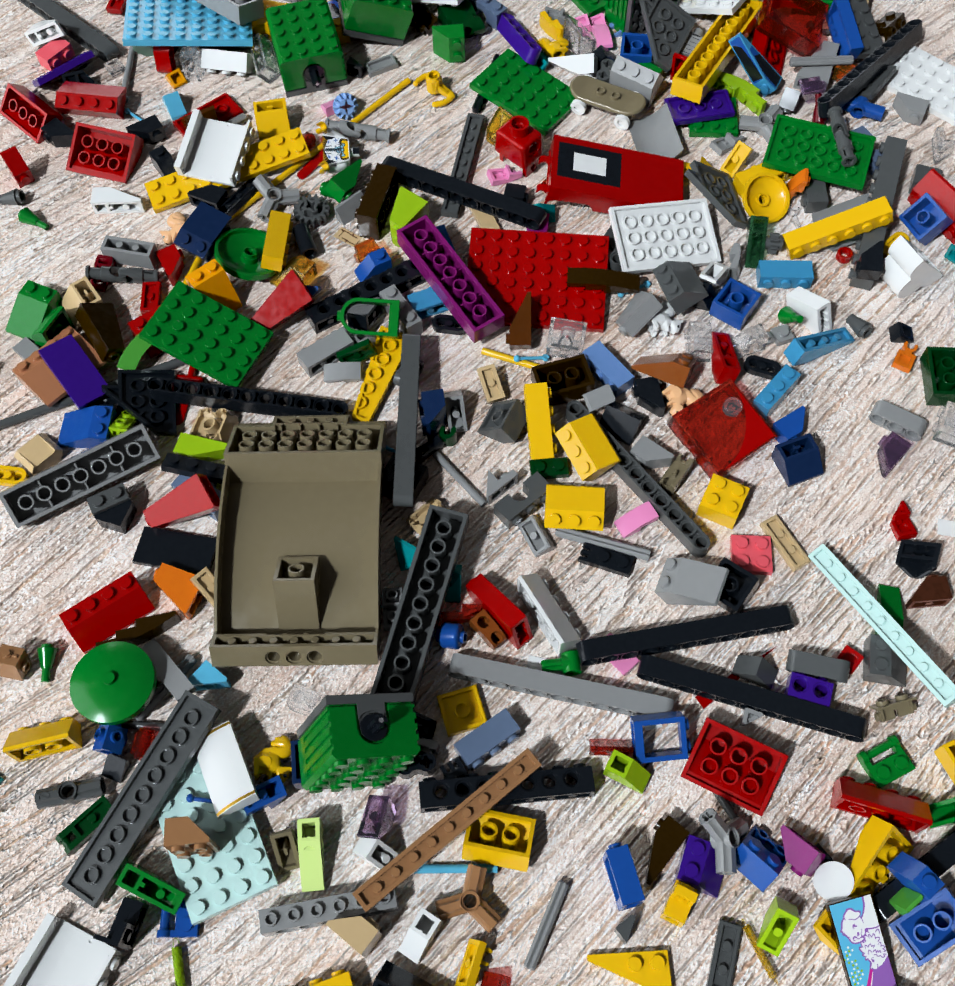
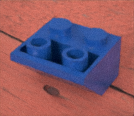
(760, 858)

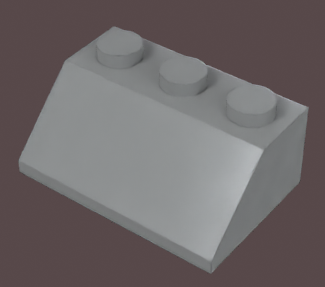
(635, 78)

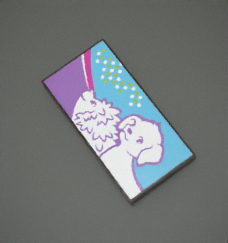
(860, 941)

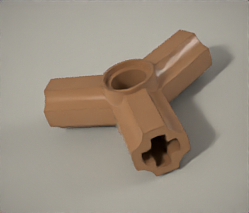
(455, 904)

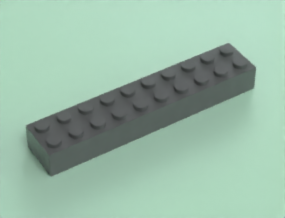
(421, 602)

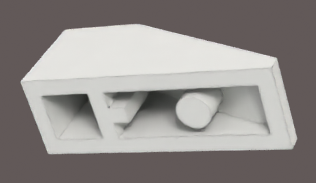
(44, 32)
(577, 64)
(109, 201)

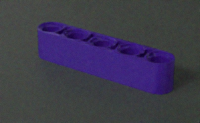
(519, 38)

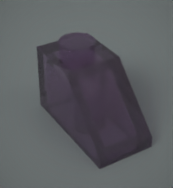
(811, 86)
(891, 452)
(377, 817)

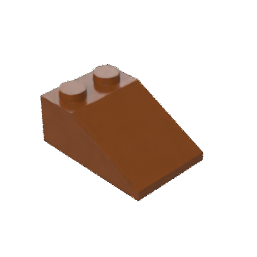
(668, 367)

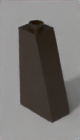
(102, 329)

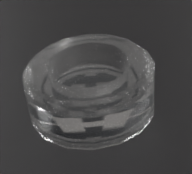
(732, 406)

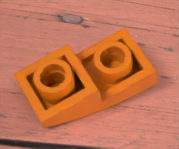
(798, 182)

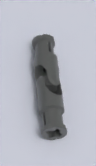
(841, 136)
(130, 274)

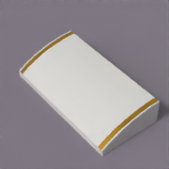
(226, 771)

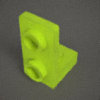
(121, 423)

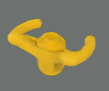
(436, 86)

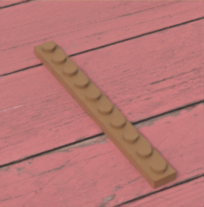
(446, 830)

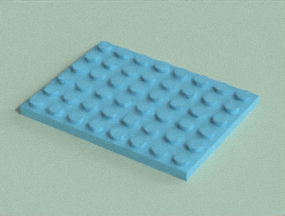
(180, 25)

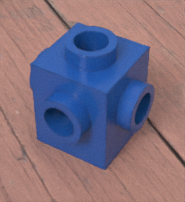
(110, 739)

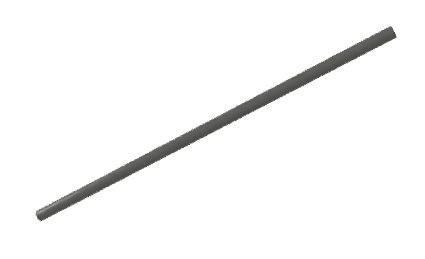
(66, 401)

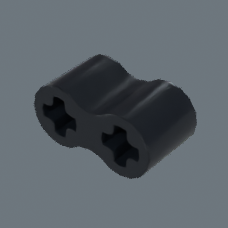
(418, 766)

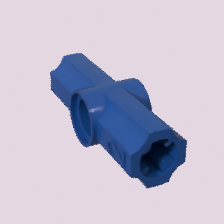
(862, 107)

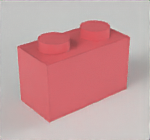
(55, 53)

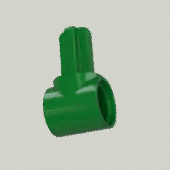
(567, 663)

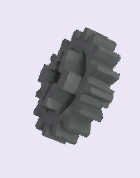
(311, 210)

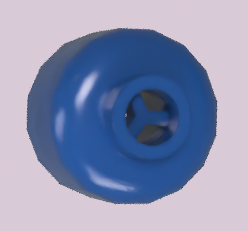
(451, 635)

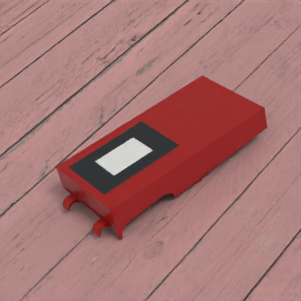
(608, 175)

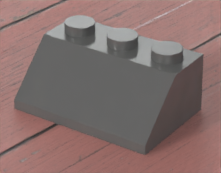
(680, 284)

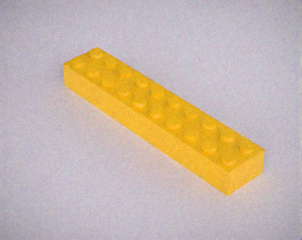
(713, 53)

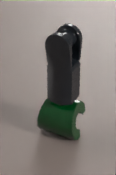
(436, 443)

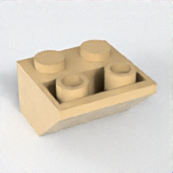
(79, 292)

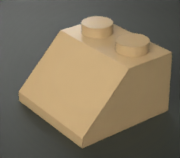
(357, 932)

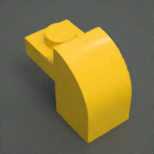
(679, 903)

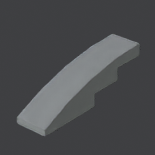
(167, 670)

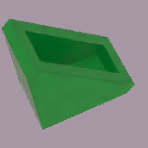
(943, 813)

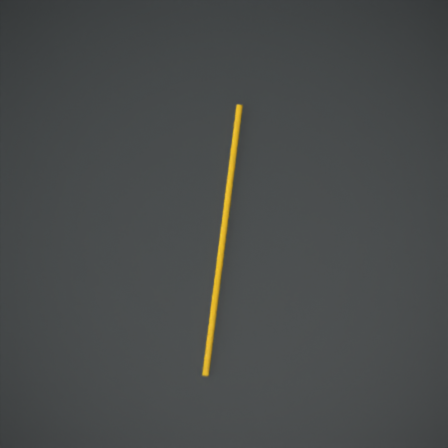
(316, 150)

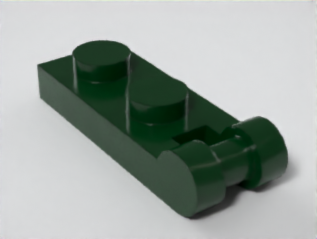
(84, 826)

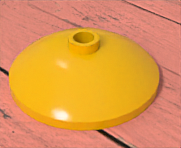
(771, 191)

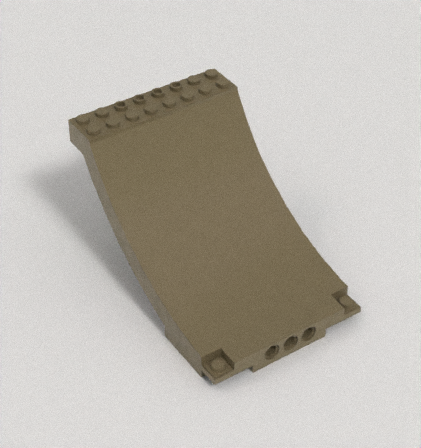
(300, 543)

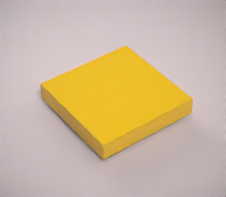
(461, 710)

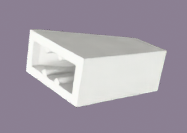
(812, 307)

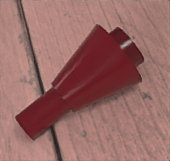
(815, 118)

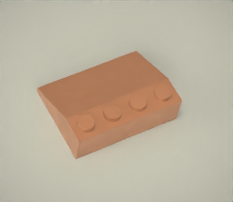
(38, 377)

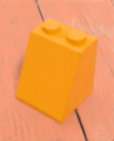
(214, 283)

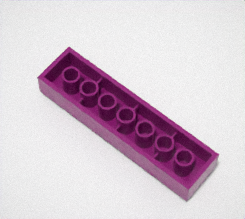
(450, 279)

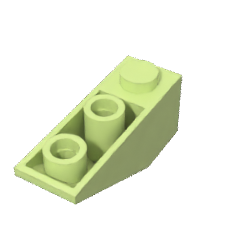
(311, 854)

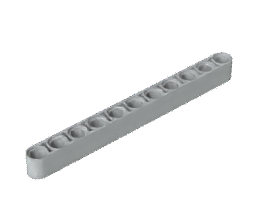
(557, 686)

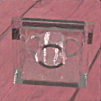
(578, 36)
(566, 338)

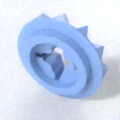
(340, 101)

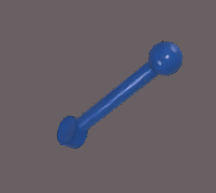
(190, 798)

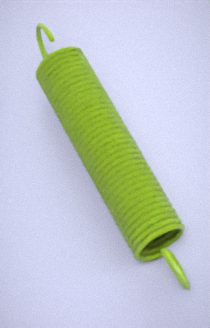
(178, 965)

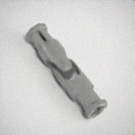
(370, 131)

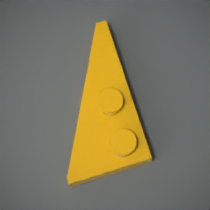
(642, 967)

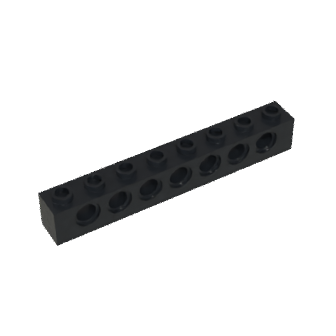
(324, 313)
(540, 792)

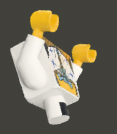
(335, 150)

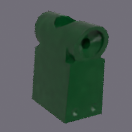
(464, 15)

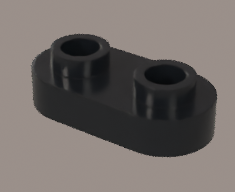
(449, 323)
(761, 366)

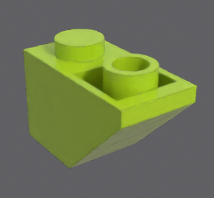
(627, 771)

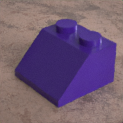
(698, 866)

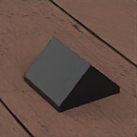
(622, 422)

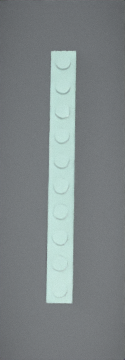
(885, 625)

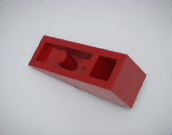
(724, 359)

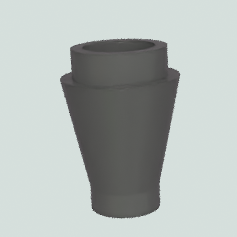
(13, 197)
(859, 326)

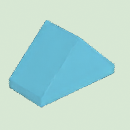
(174, 105)
(208, 678)

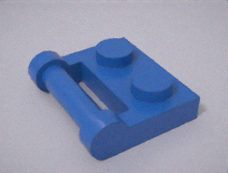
(183, 925)

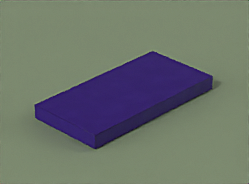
(63, 68)
(714, 106)
(74, 371)

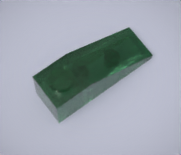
(755, 240)

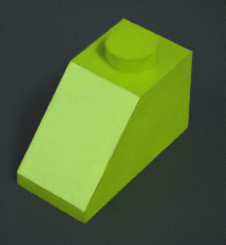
(777, 925)

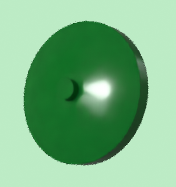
(241, 253)
(113, 683)

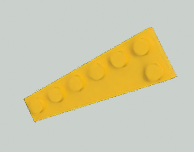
(378, 377)

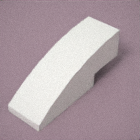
(715, 273)

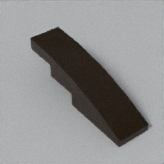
(603, 279)
(146, 628)

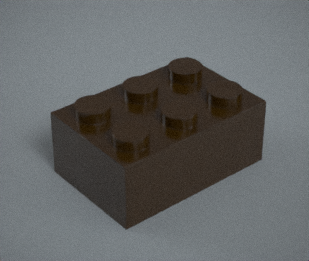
(566, 377)

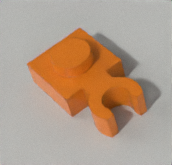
(905, 358)

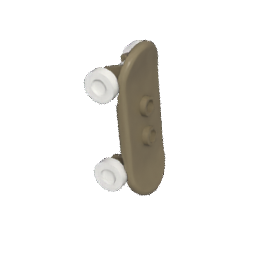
(606, 97)

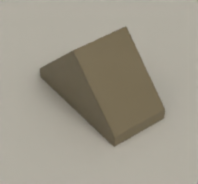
(285, 849)

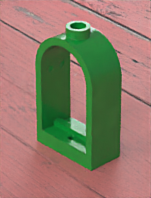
(394, 317)

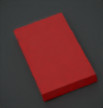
(225, 109)

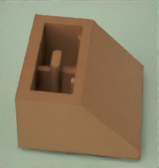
(185, 839)

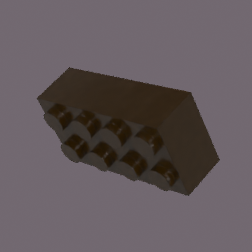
(377, 201)

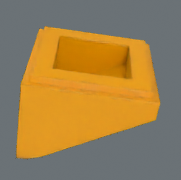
(176, 78)

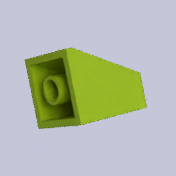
(406, 209)

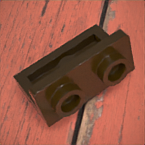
(423, 20)
(890, 24)

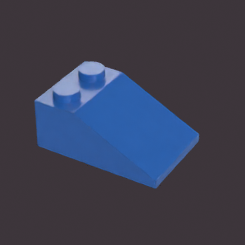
(86, 427)
(928, 927)

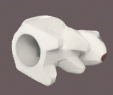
(663, 321)

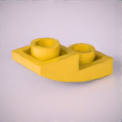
(550, 26)

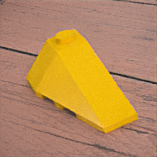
(875, 849)

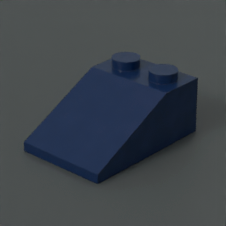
(202, 230)

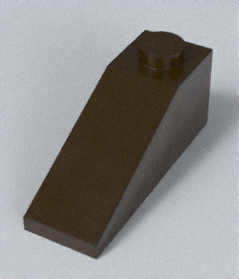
(664, 844)

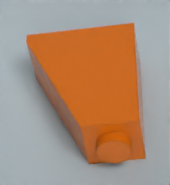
(178, 588)

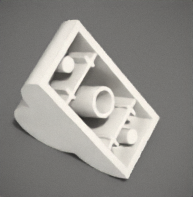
(908, 268)

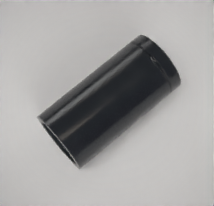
(305, 241)

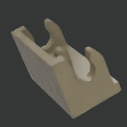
(675, 474)

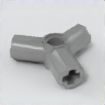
(763, 124)
(267, 189)
(724, 839)

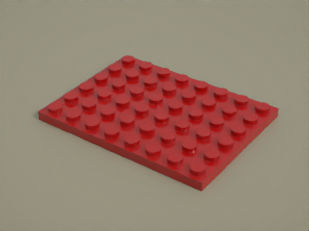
(538, 262)

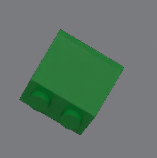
(449, 42)
(52, 326)

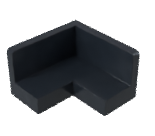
(126, 924)

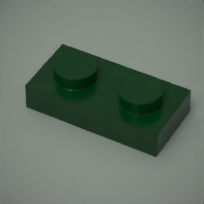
(357, 352)
(550, 468)

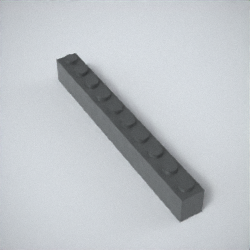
(884, 184)

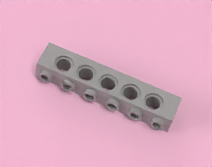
(318, 911)

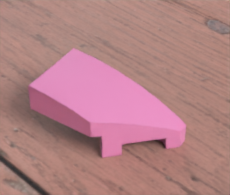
(502, 175)

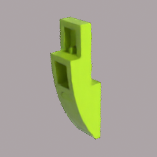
(743, 91)

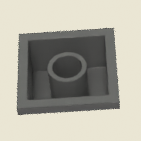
(504, 421)
(882, 663)

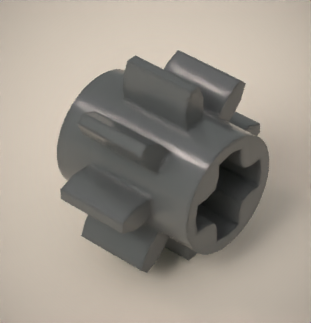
(773, 243)

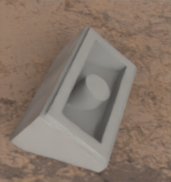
(346, 210)
(536, 536)

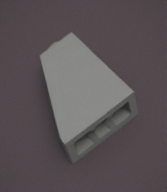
(638, 313)

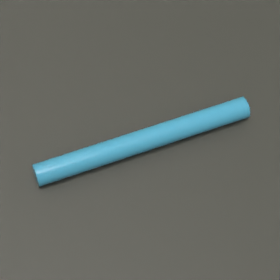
(452, 868)

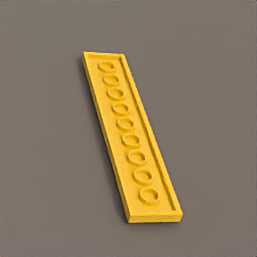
(262, 158)

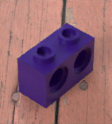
(809, 686)

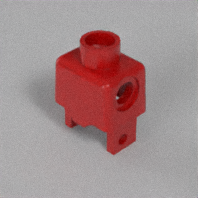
(519, 143)

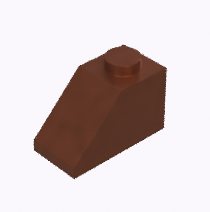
(931, 593)

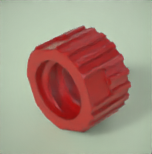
(844, 259)

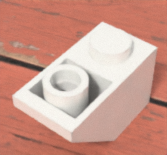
(420, 935)

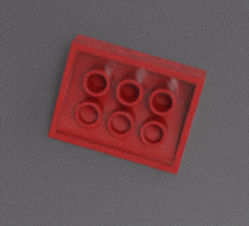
(104, 152)
(734, 766)

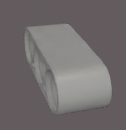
(898, 420)

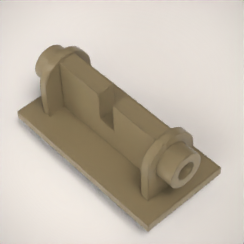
(901, 703)

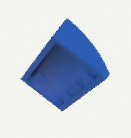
(844, 28)

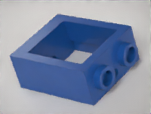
(654, 719)
(623, 876)

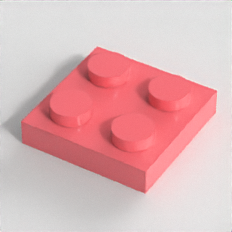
(752, 553)

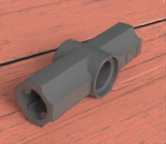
(57, 795)

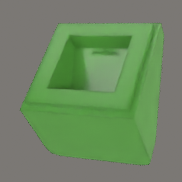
(905, 900)

